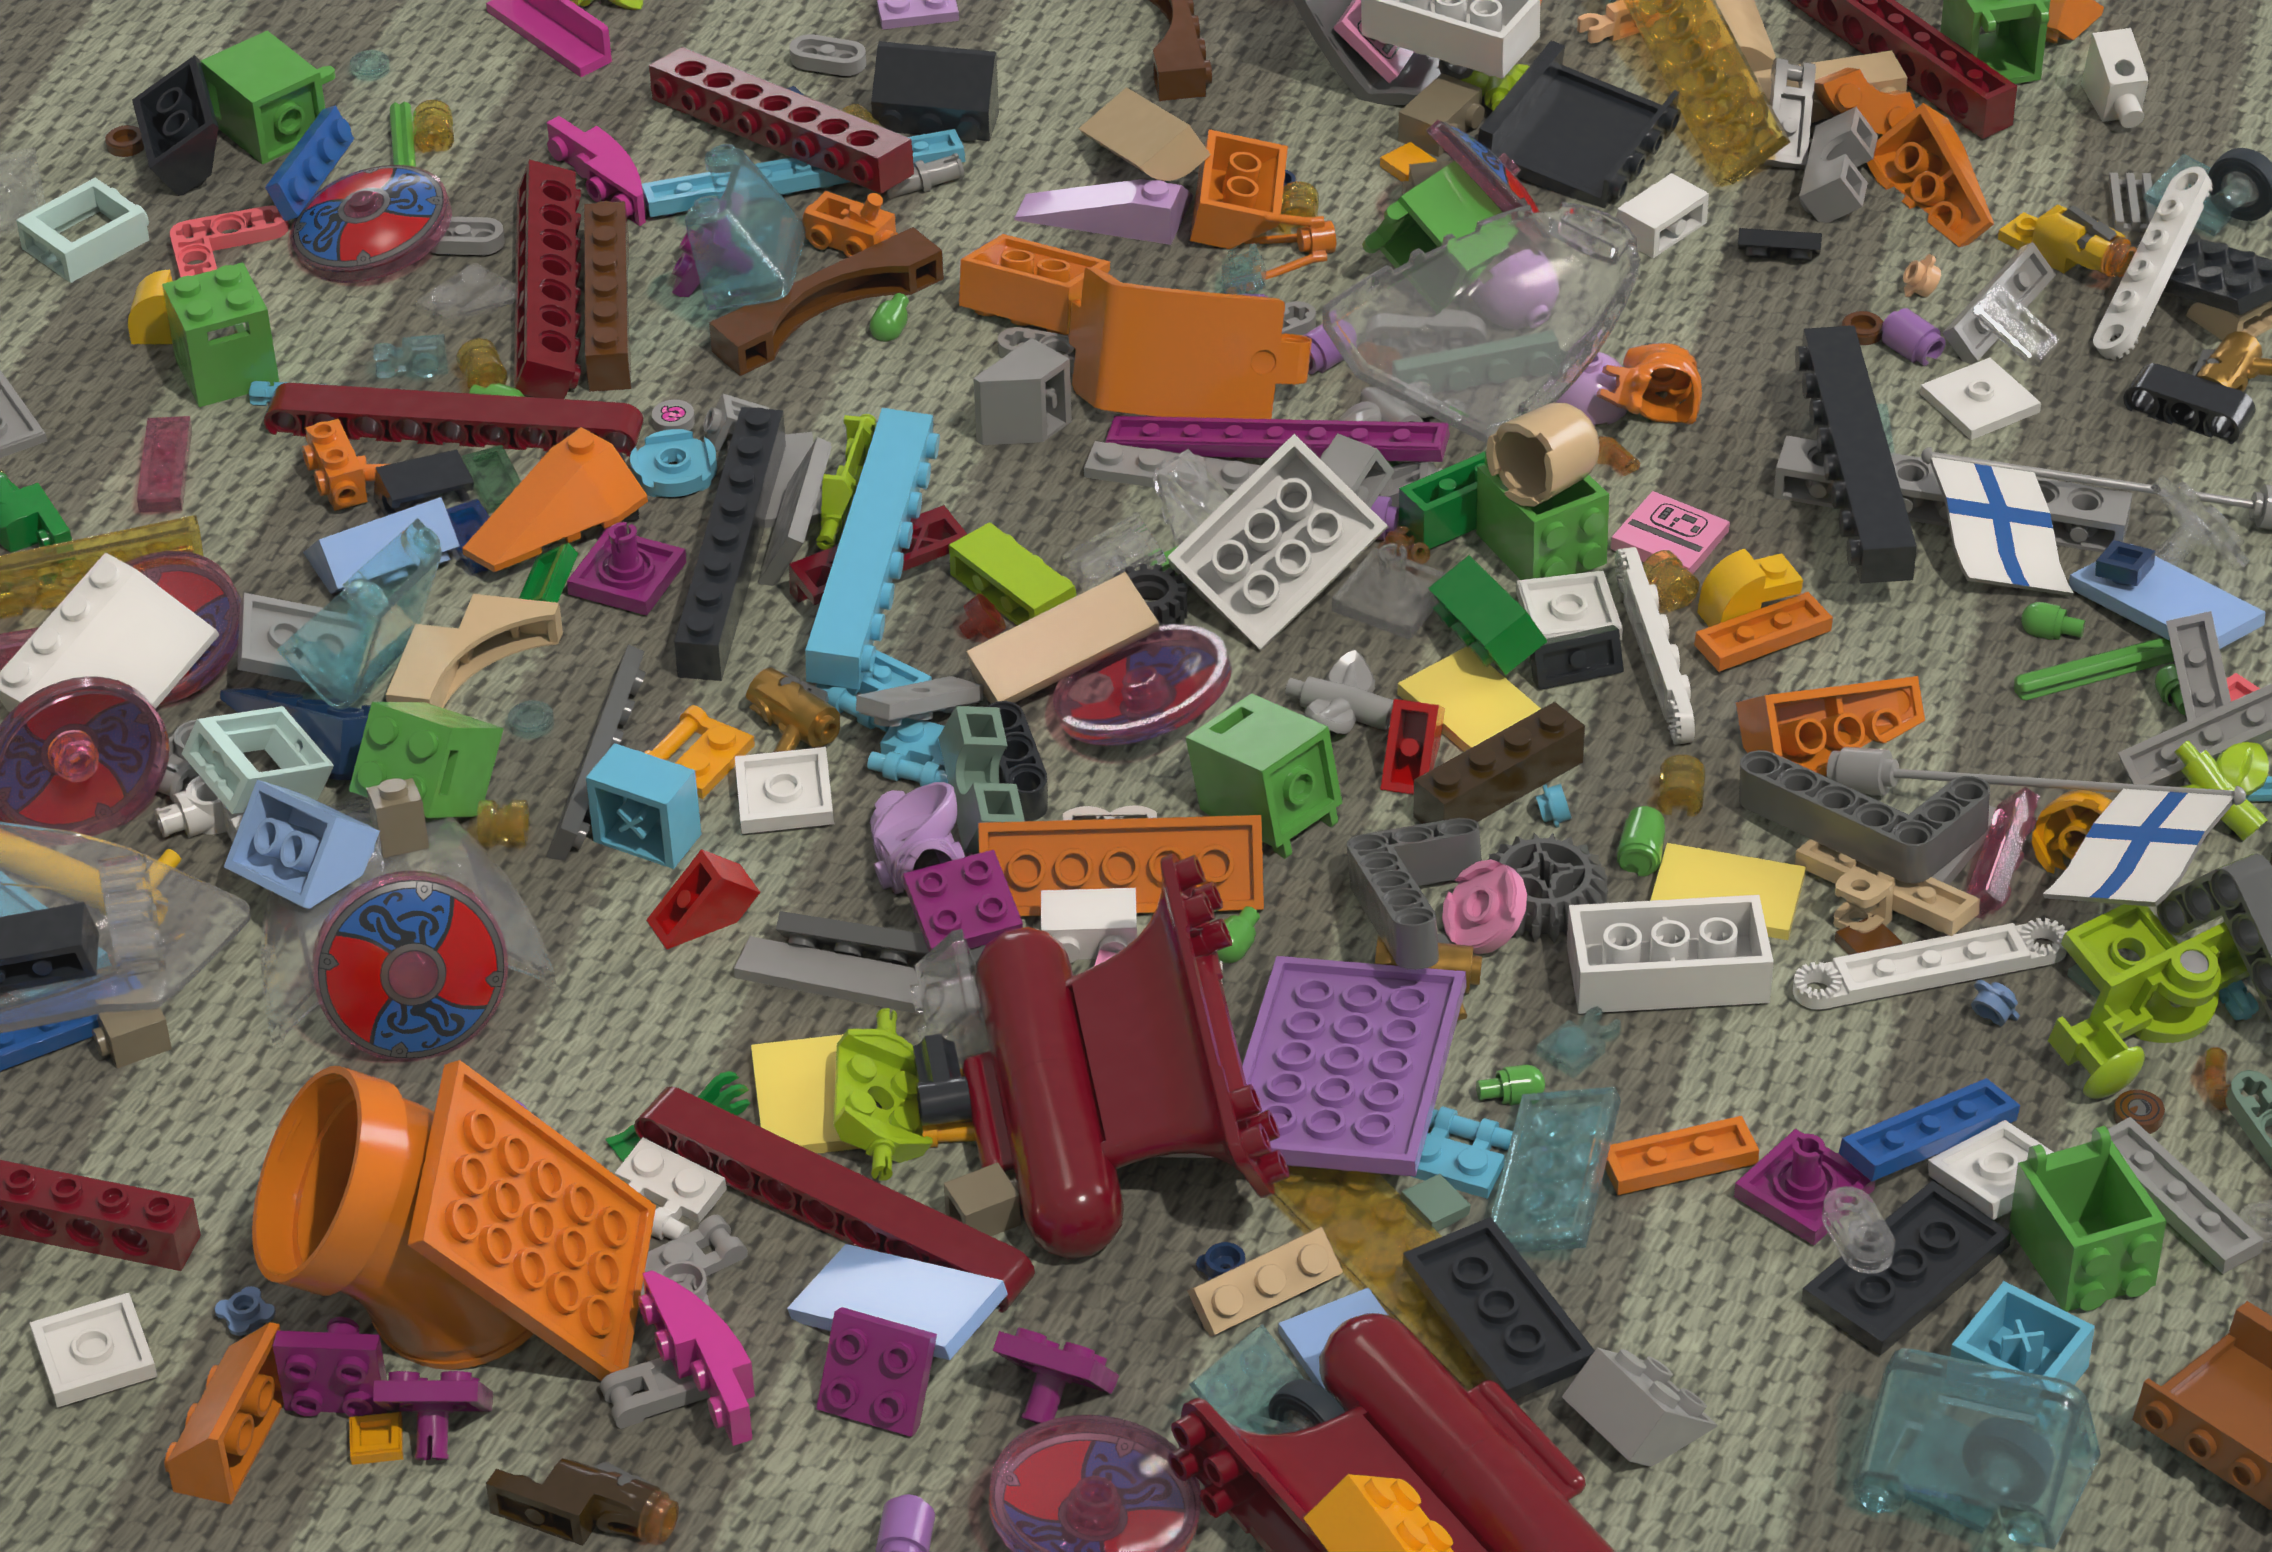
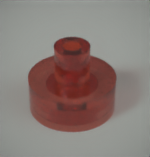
(982, 618)

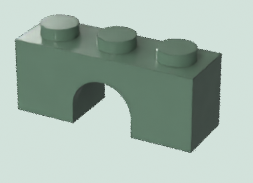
(972, 755)

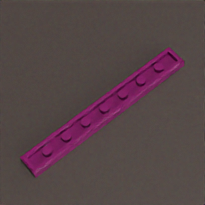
(1265, 436)

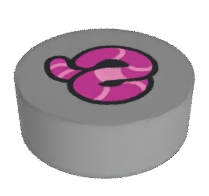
(673, 415)

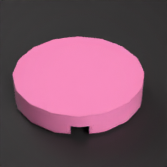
(1485, 906)

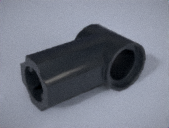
(940, 1089)

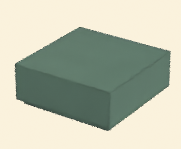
(1436, 1202)

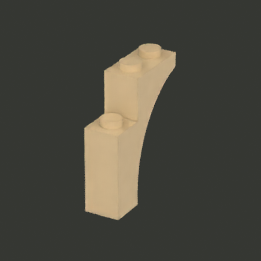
(445, 657)

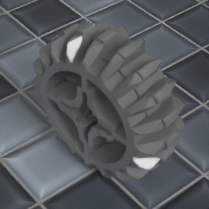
(1554, 878)

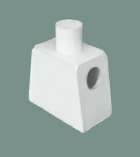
(2116, 77)

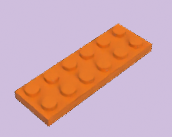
(1127, 856)

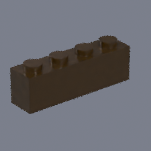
(1501, 768)

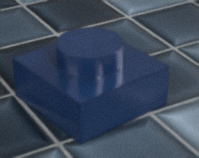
(2125, 563)

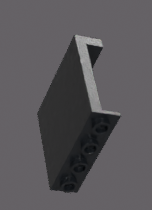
(1576, 130)

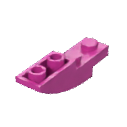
(602, 161)
(701, 1347)

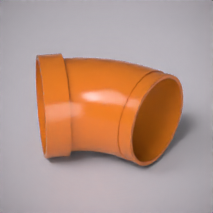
(340, 1216)

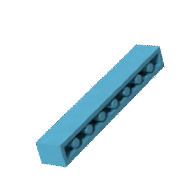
(871, 549)

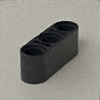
(2190, 401)
(1022, 762)

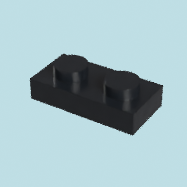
(1796, 244)
(1577, 657)

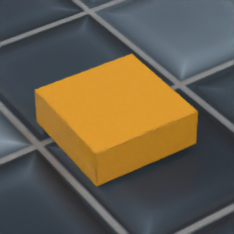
(1398, 160)
(376, 1438)

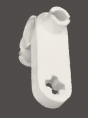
(197, 812)

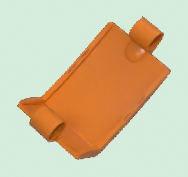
(1181, 350)

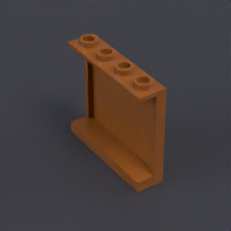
(2222, 1406)

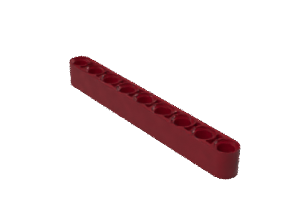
(450, 416)
(825, 1191)

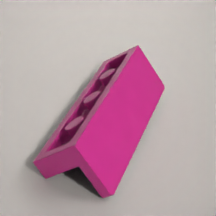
(559, 30)

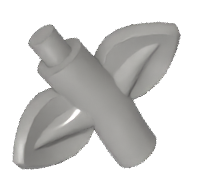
(1381, 406)
(1343, 696)

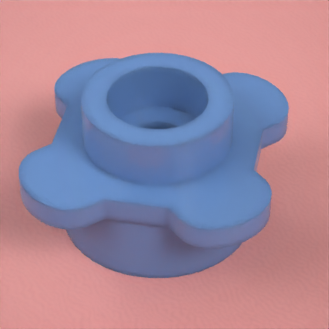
(1995, 1002)
(249, 1320)

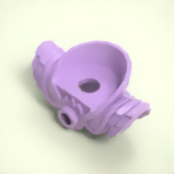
(922, 818)

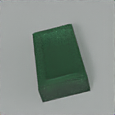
(492, 475)

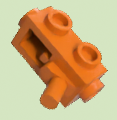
(847, 223)
(336, 466)

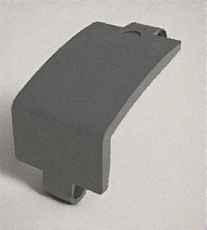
(1356, 72)

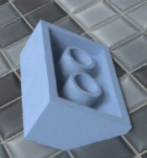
(345, 552)
(299, 845)

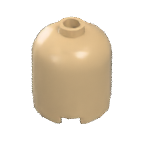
(1543, 452)

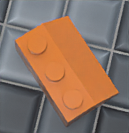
(1237, 189)
(1025, 282)
(229, 1421)

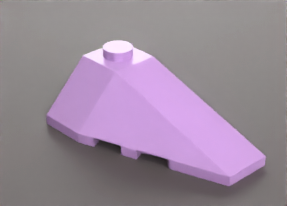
(1121, 209)

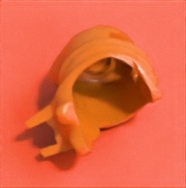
(1654, 370)

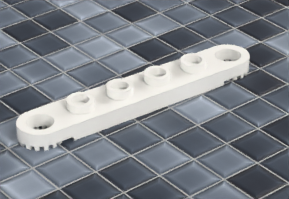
(2153, 263)
(1653, 640)
(1929, 964)

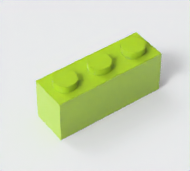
(1007, 574)

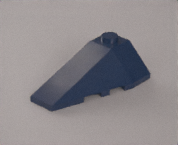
(332, 729)

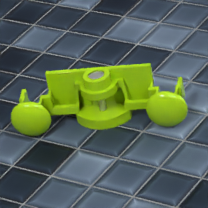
(2158, 998)

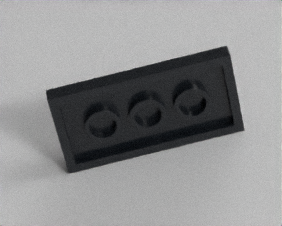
(2221, 276)
(1935, 1253)
(1498, 1308)

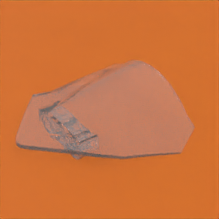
(150, 920)

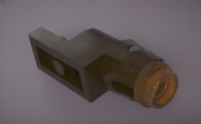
(583, 1497)

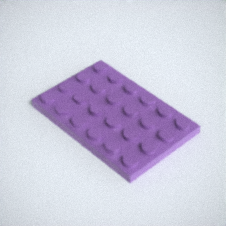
(1352, 1060)

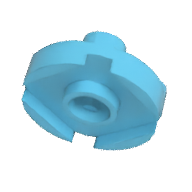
(694, 469)

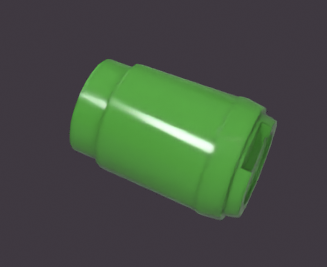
(1642, 841)

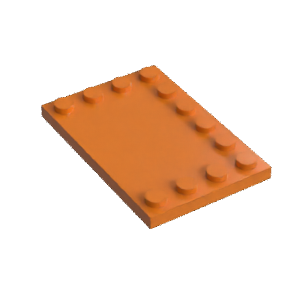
(532, 1223)

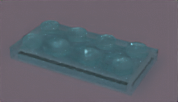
(1555, 1168)

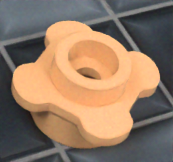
(1921, 277)

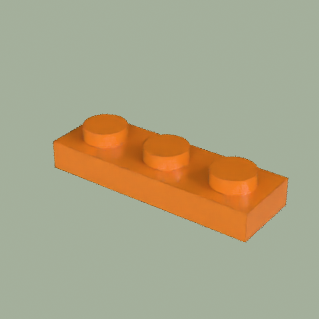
(1763, 631)
(1681, 1155)

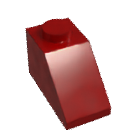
(1411, 744)
(703, 900)

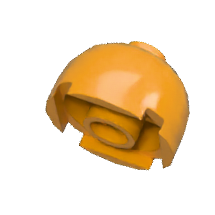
(2065, 825)

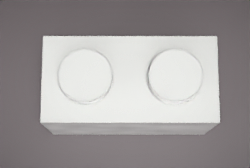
(1664, 214)
(1090, 919)

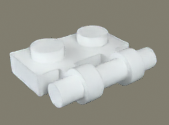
(672, 1183)

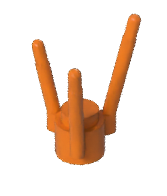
(1315, 237)

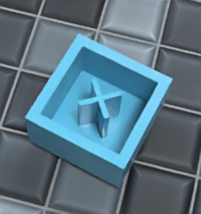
(643, 805)
(2026, 1336)

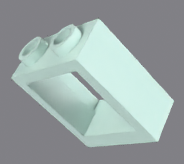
(73, 260)
(218, 748)

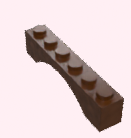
(1180, 58)
(607, 296)
(757, 331)

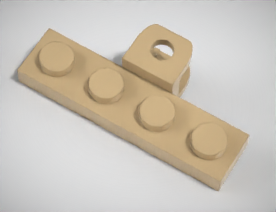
(1877, 894)

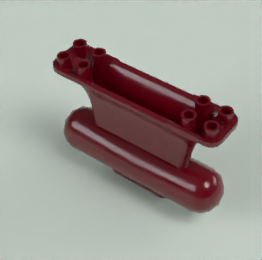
(1113, 1066)
(1466, 1453)

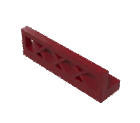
(929, 541)

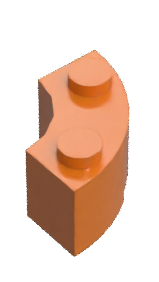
(1850, 89)

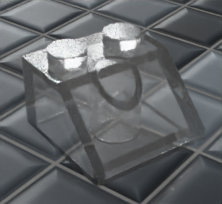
(950, 996)

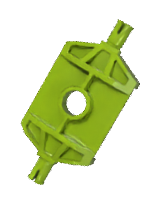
(840, 488)
(881, 1069)

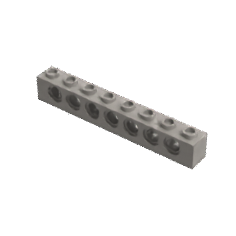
(2080, 513)

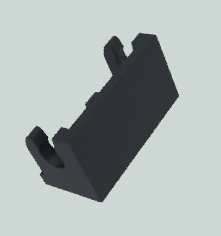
(421, 479)

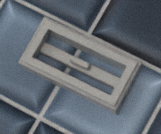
(2116, 203)

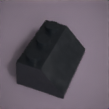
(935, 90)
(178, 127)

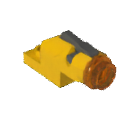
(2070, 239)

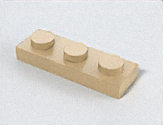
(1265, 1281)

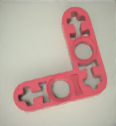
(202, 245)

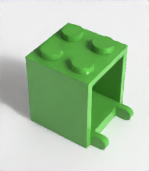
(2017, 36)
(264, 94)
(1428, 212)
(228, 364)
(1544, 540)
(438, 748)
(1267, 765)
(2087, 1223)

